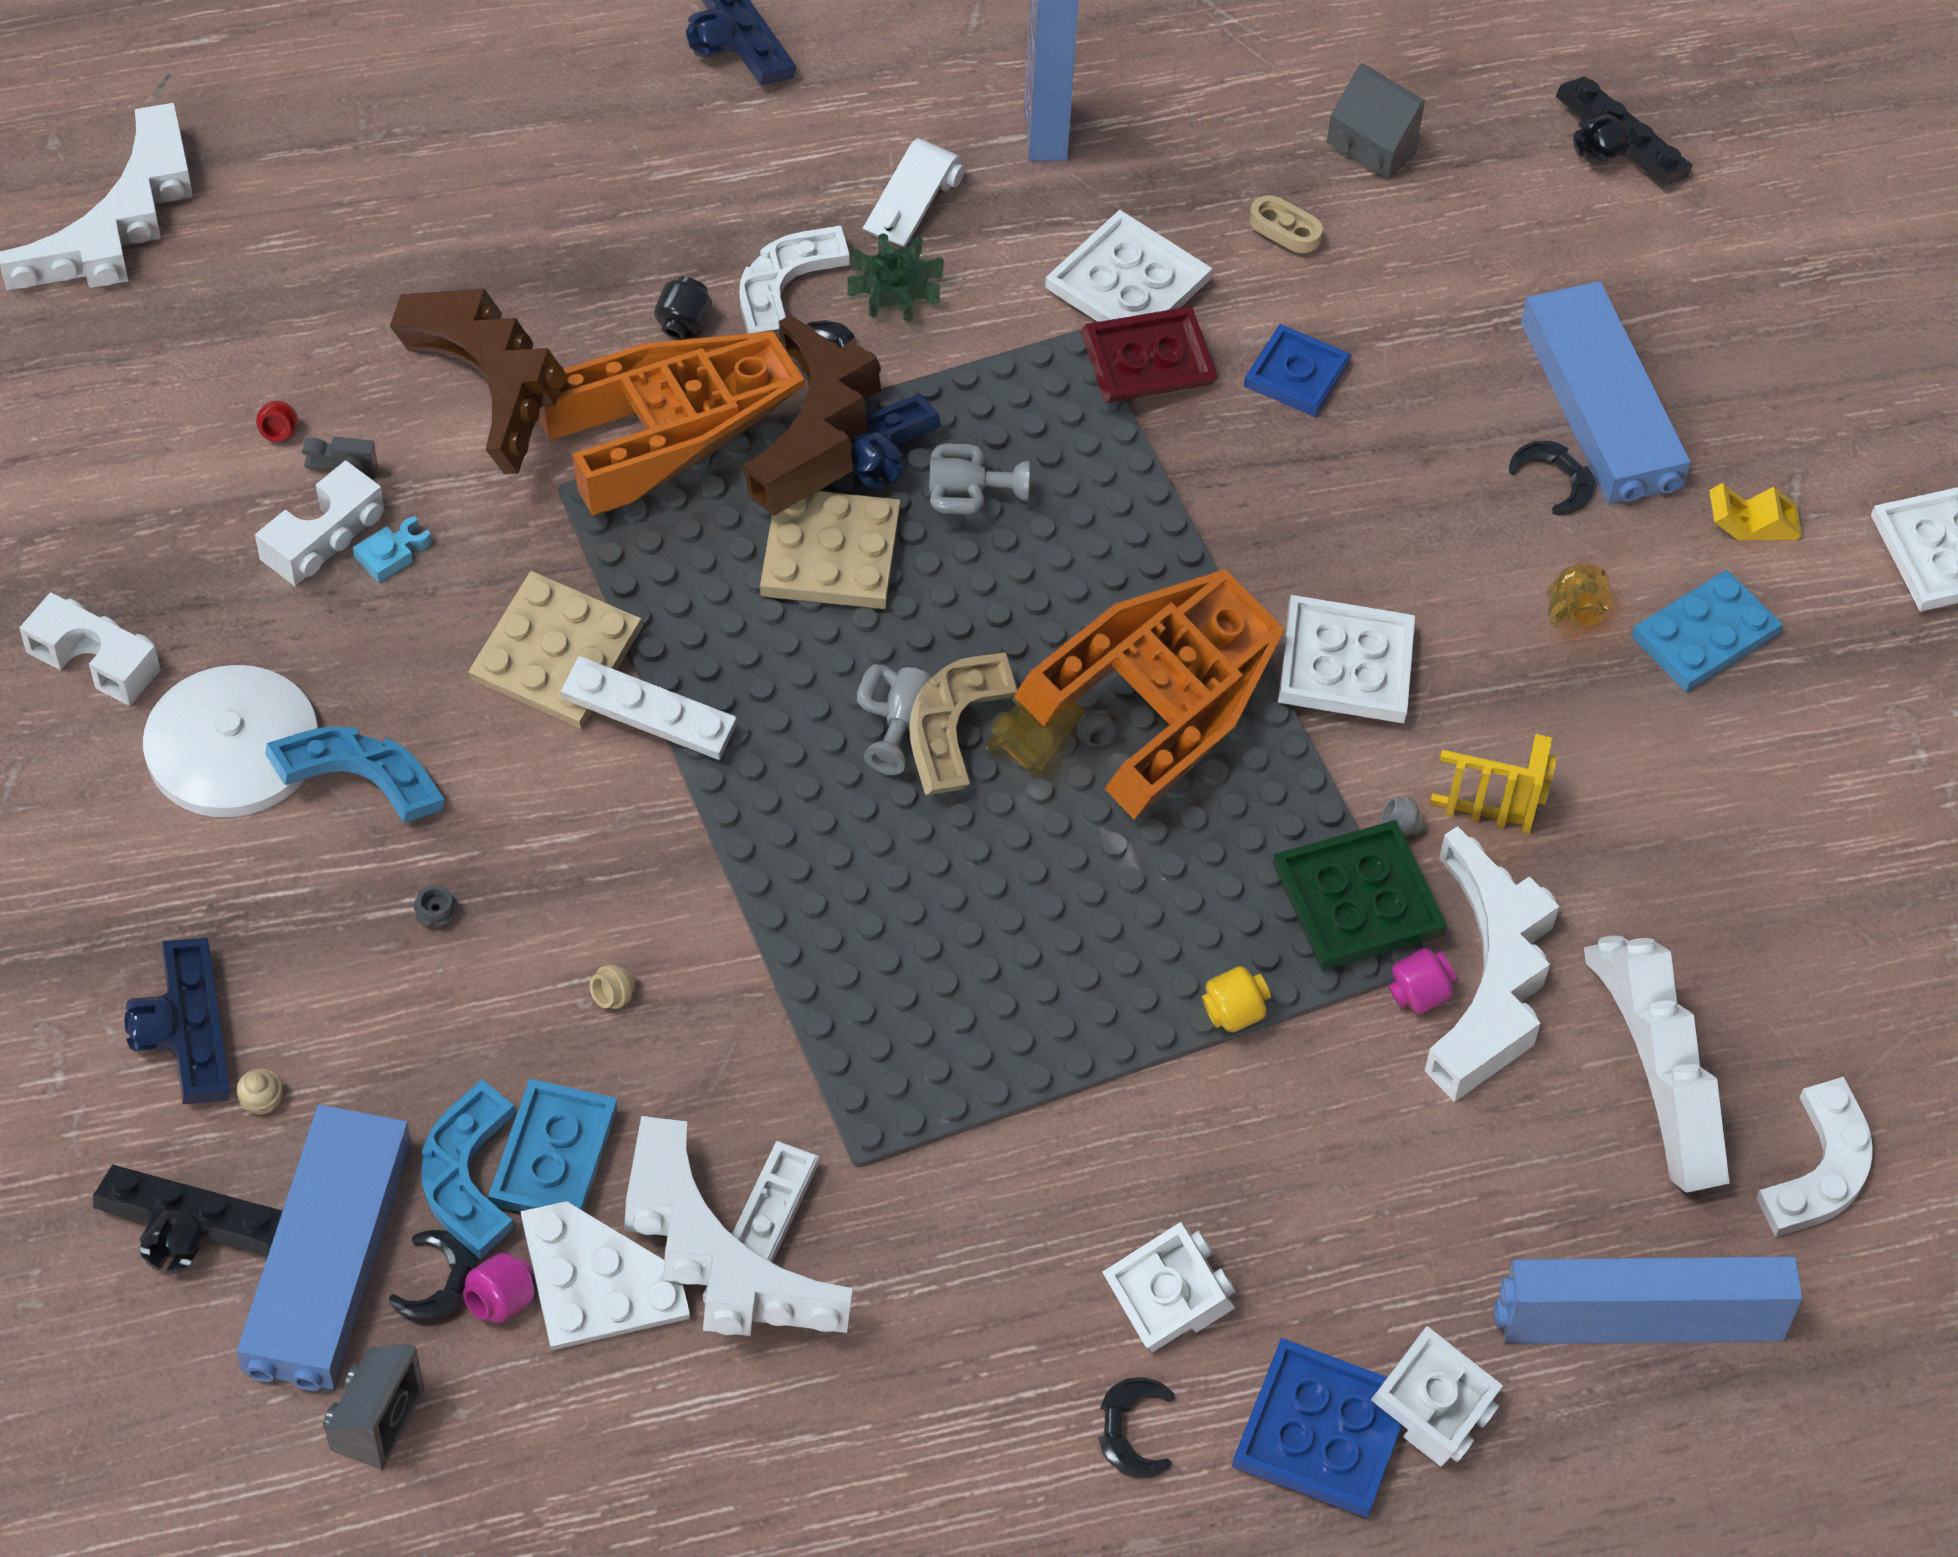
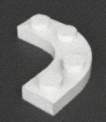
(779, 265)
(1843, 1165)

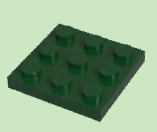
(1359, 895)

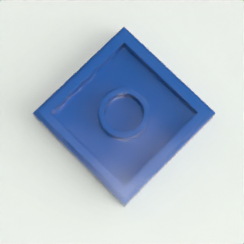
(1297, 370)

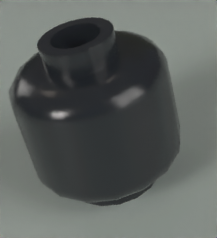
(683, 307)

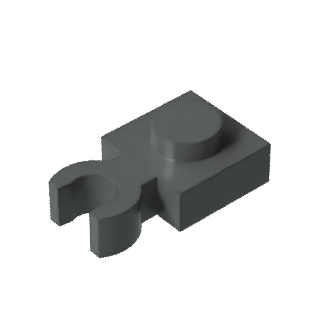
(355, 451)

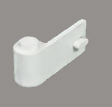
(912, 190)

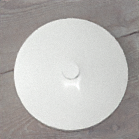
(212, 738)

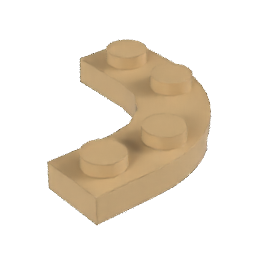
(938, 710)

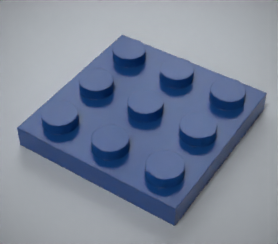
(1319, 1429)

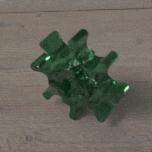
(895, 277)

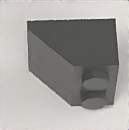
(1376, 122)
(375, 1404)

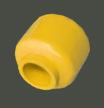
(1236, 999)

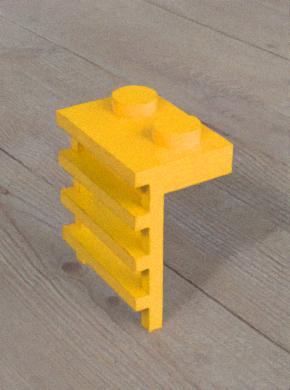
(1522, 792)

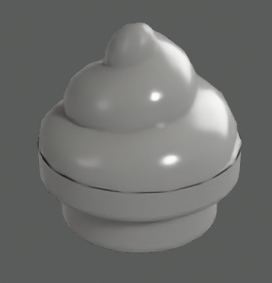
(1406, 814)

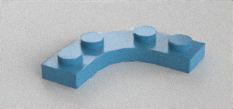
(345, 750)
(447, 1165)

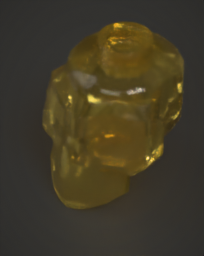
(1582, 591)

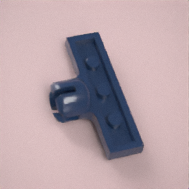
(740, 29)
(876, 449)
(184, 1022)

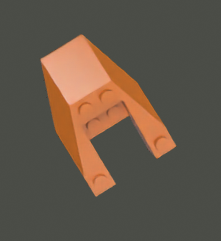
(686, 397)
(1186, 652)

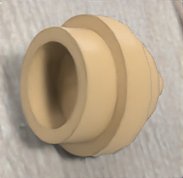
(612, 986)
(259, 1091)

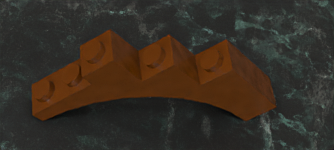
(471, 329)
(818, 441)

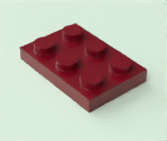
(1148, 354)

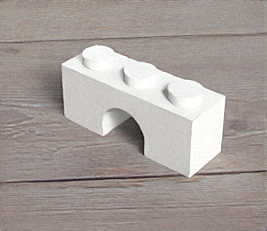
(300, 546)
(65, 629)

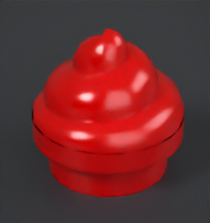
(277, 421)

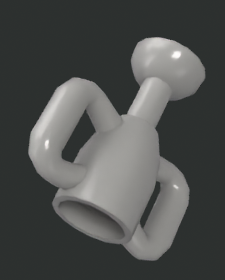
(960, 474)
(905, 685)

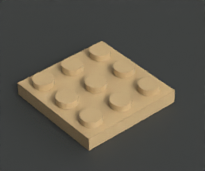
(832, 550)
(541, 640)

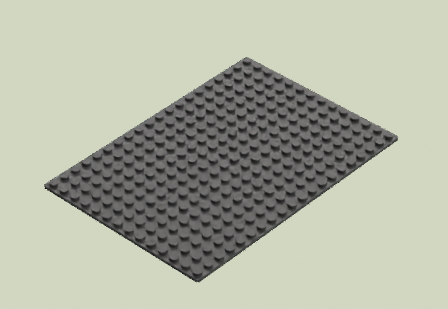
(1004, 931)

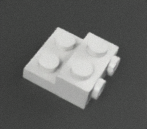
(1170, 1287)
(1438, 1397)

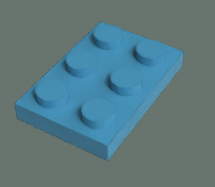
(1706, 630)
(553, 1147)

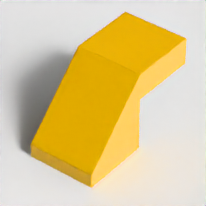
(1762, 517)

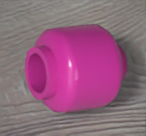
(1422, 981)
(499, 1288)

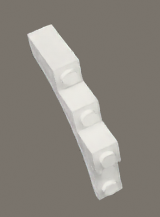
(124, 217)
(1509, 921)
(1665, 1034)
(702, 1252)

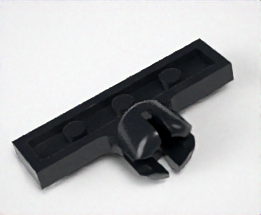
(1613, 131)
(184, 1217)

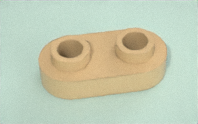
(1288, 224)

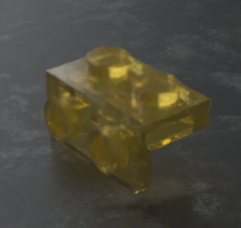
(1030, 740)

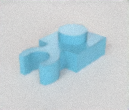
(389, 551)

